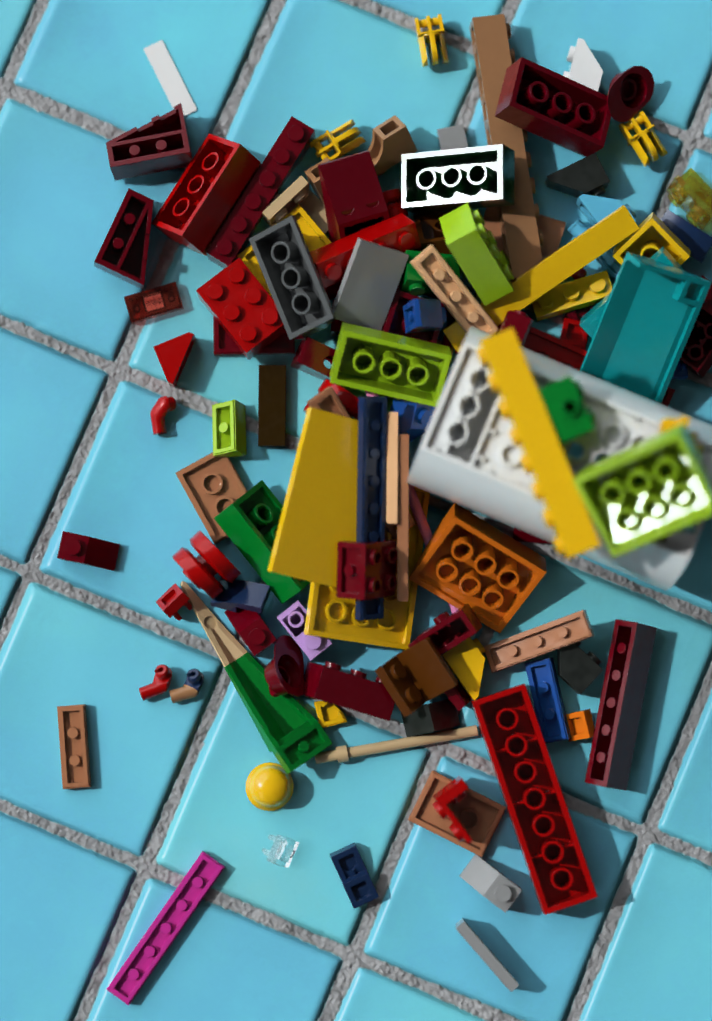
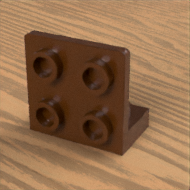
(416, 676)

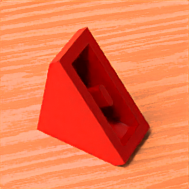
(174, 355)

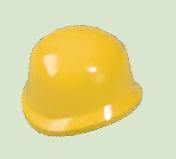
(269, 786)

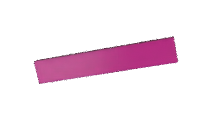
(165, 928)

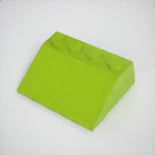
(646, 490)

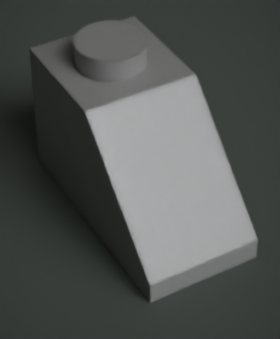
(490, 883)

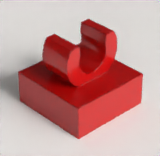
(172, 601)

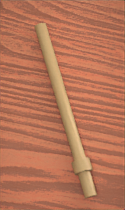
(343, 752)

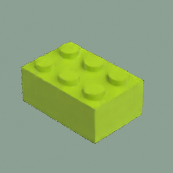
(477, 253)

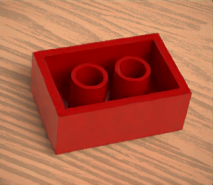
(242, 308)

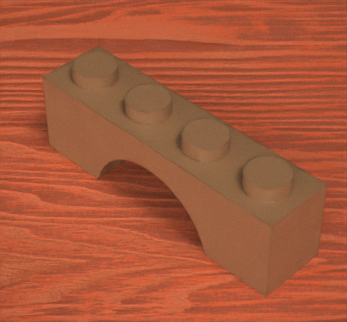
(387, 145)

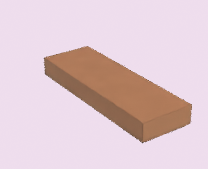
(74, 746)

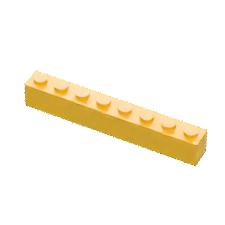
(539, 444)

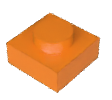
(580, 725)

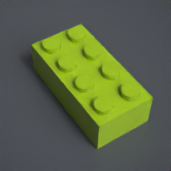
(390, 364)

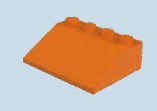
(478, 567)

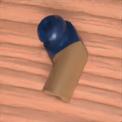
(190, 688)

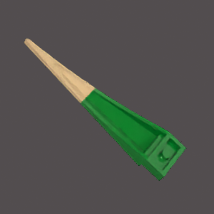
(281, 720)

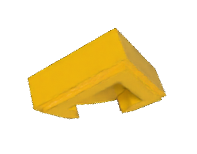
(328, 714)

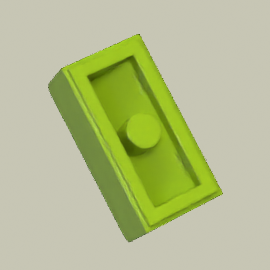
(229, 429)

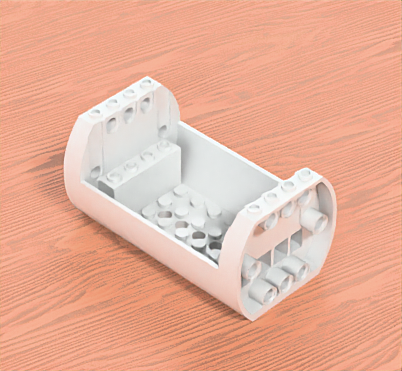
(476, 465)

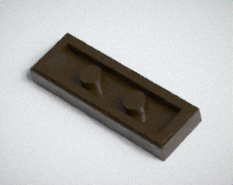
(272, 406)

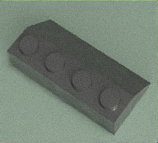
(293, 279)

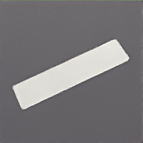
(169, 77)

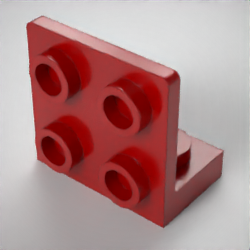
(452, 792)

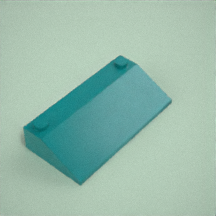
(645, 326)

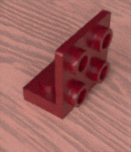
(366, 569)

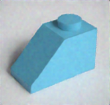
(597, 208)

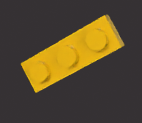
(572, 296)

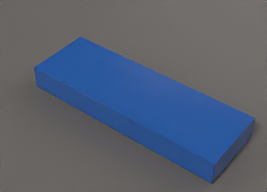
(548, 700)

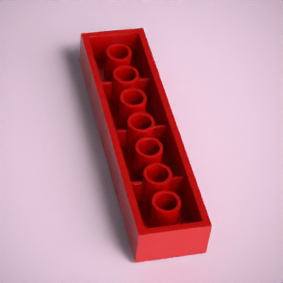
(533, 799)

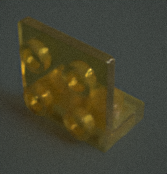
(693, 197)

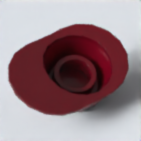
(629, 93)
(286, 670)

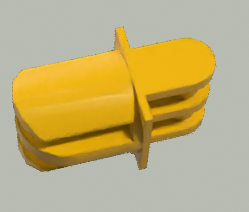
(431, 37)
(341, 140)
(645, 142)

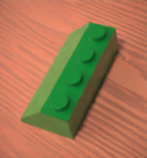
(252, 527)

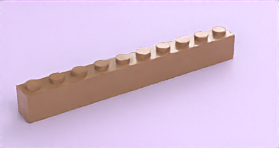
(518, 221)

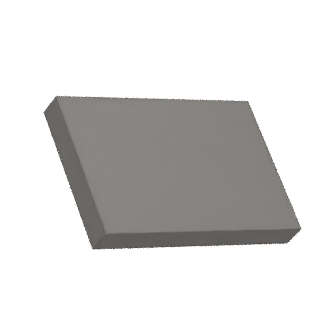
(369, 284)

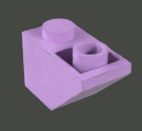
(294, 622)

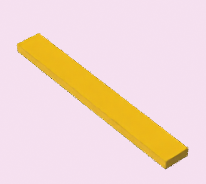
(555, 269)

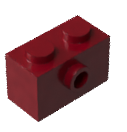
(452, 628)

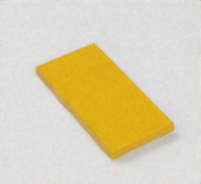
(319, 500)

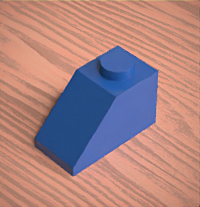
(423, 315)
(412, 417)

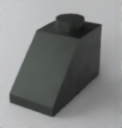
(580, 178)

